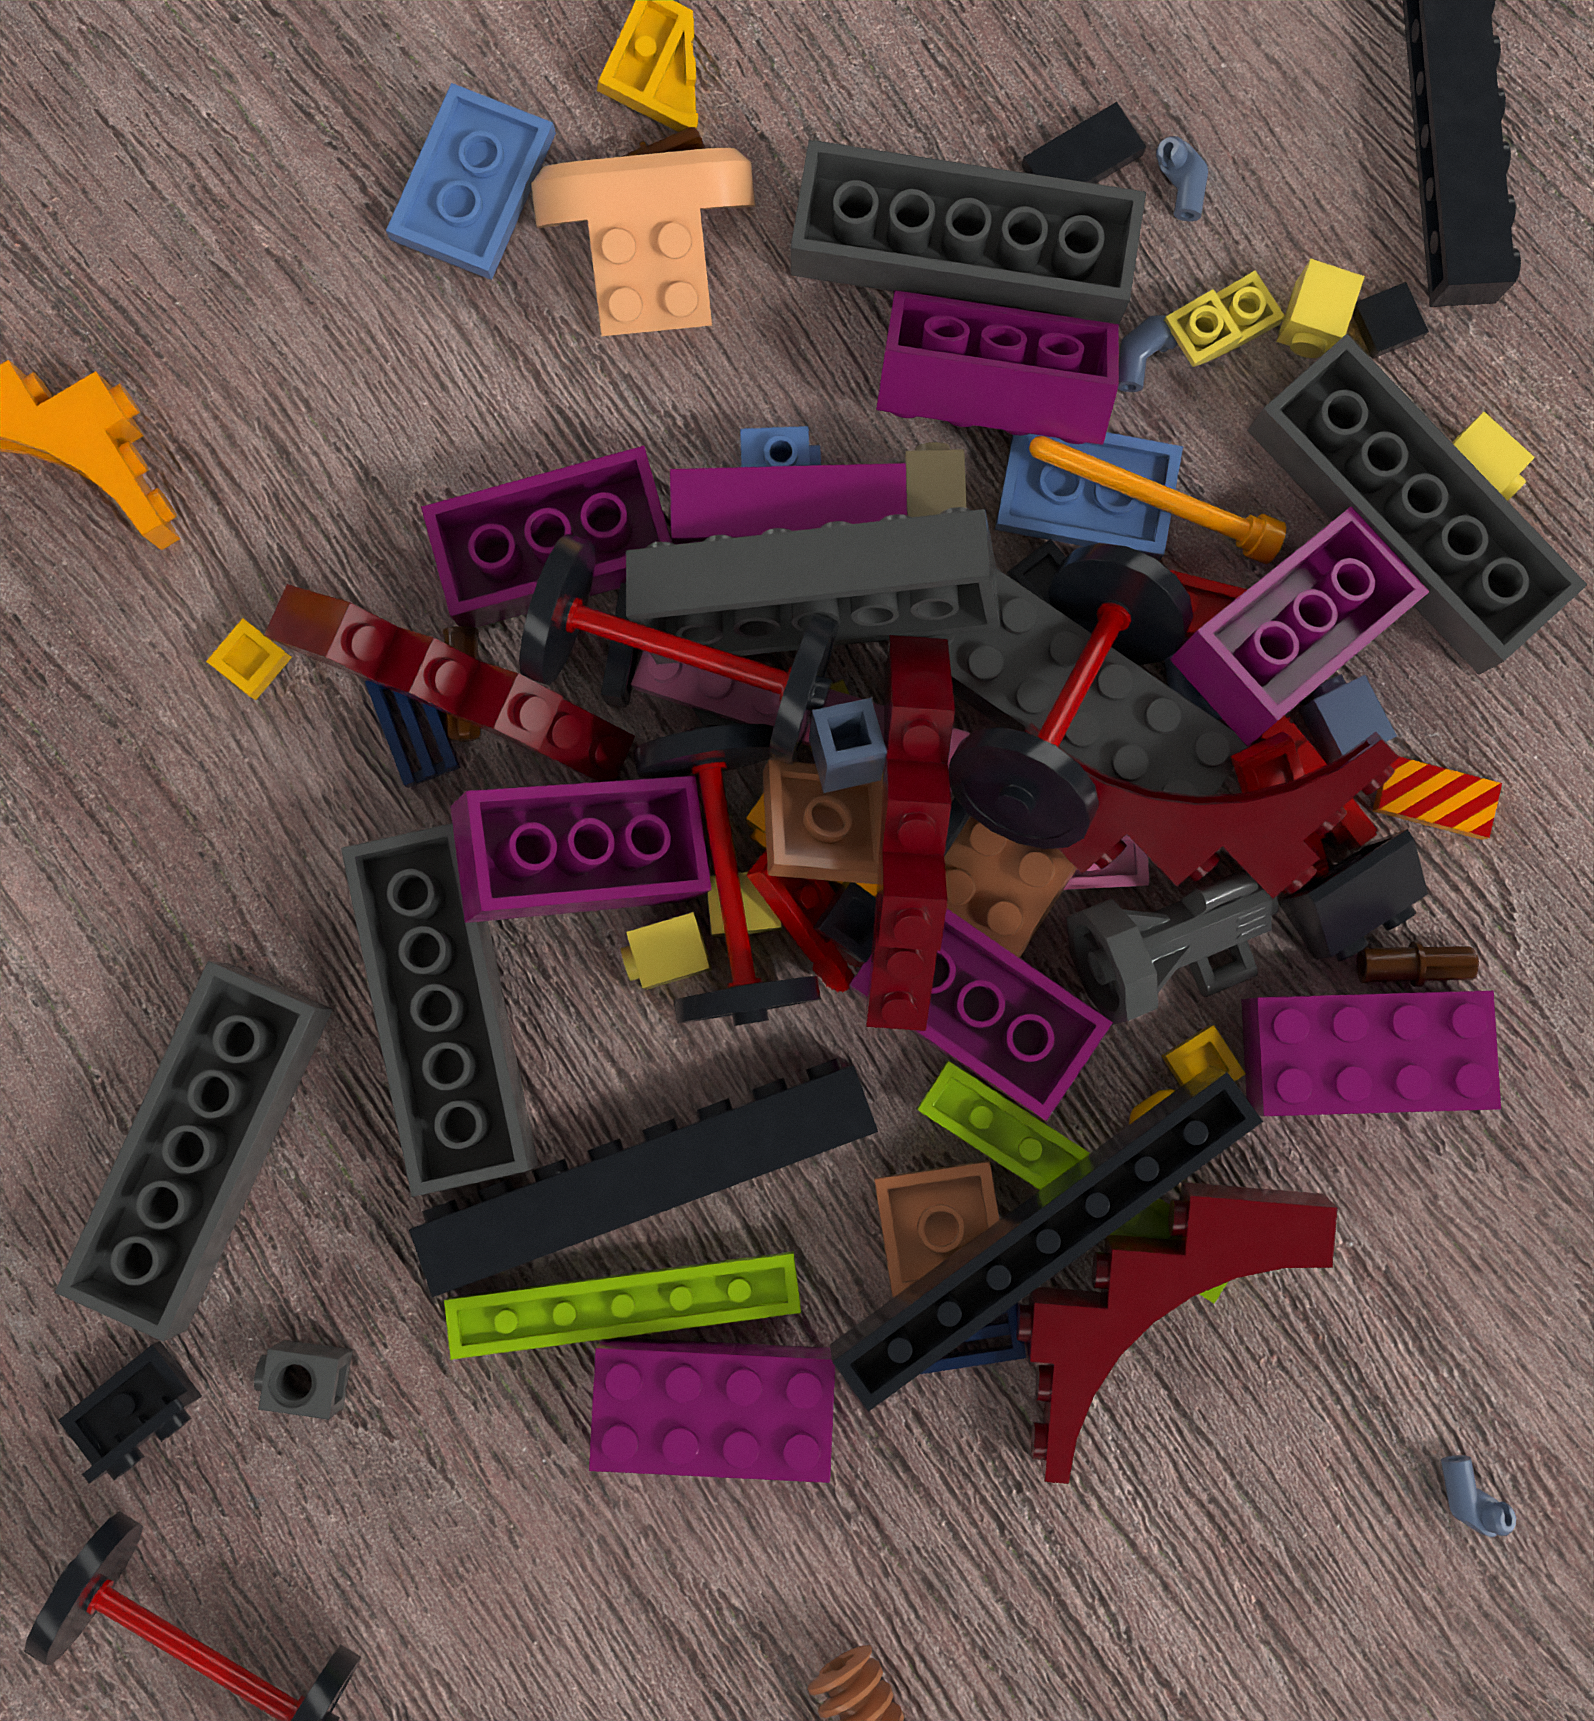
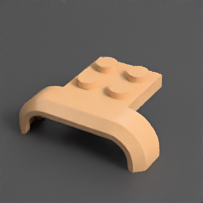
(646, 229)

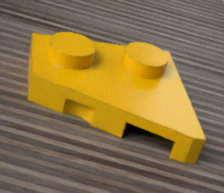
(655, 64)

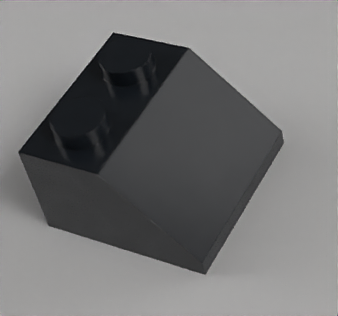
(1358, 896)

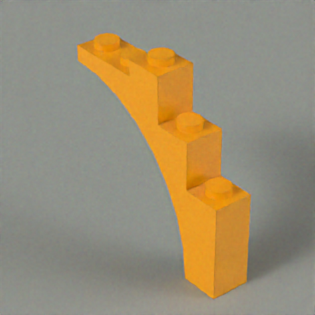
(89, 433)

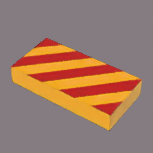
(1439, 798)

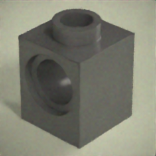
(329, 1374)

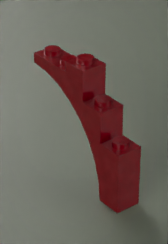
(449, 681)
(1258, 828)
(912, 833)
(1141, 1279)

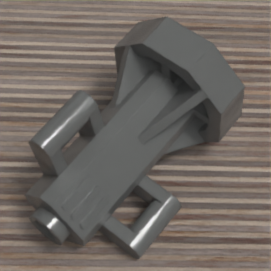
(1133, 954)

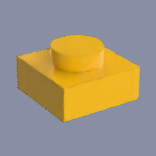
(249, 659)
(1199, 1052)

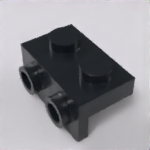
(129, 1409)

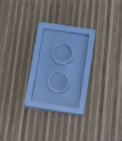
(471, 181)
(1073, 510)

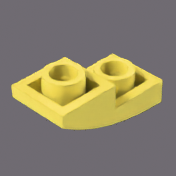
(1224, 319)

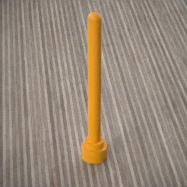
(1257, 536)

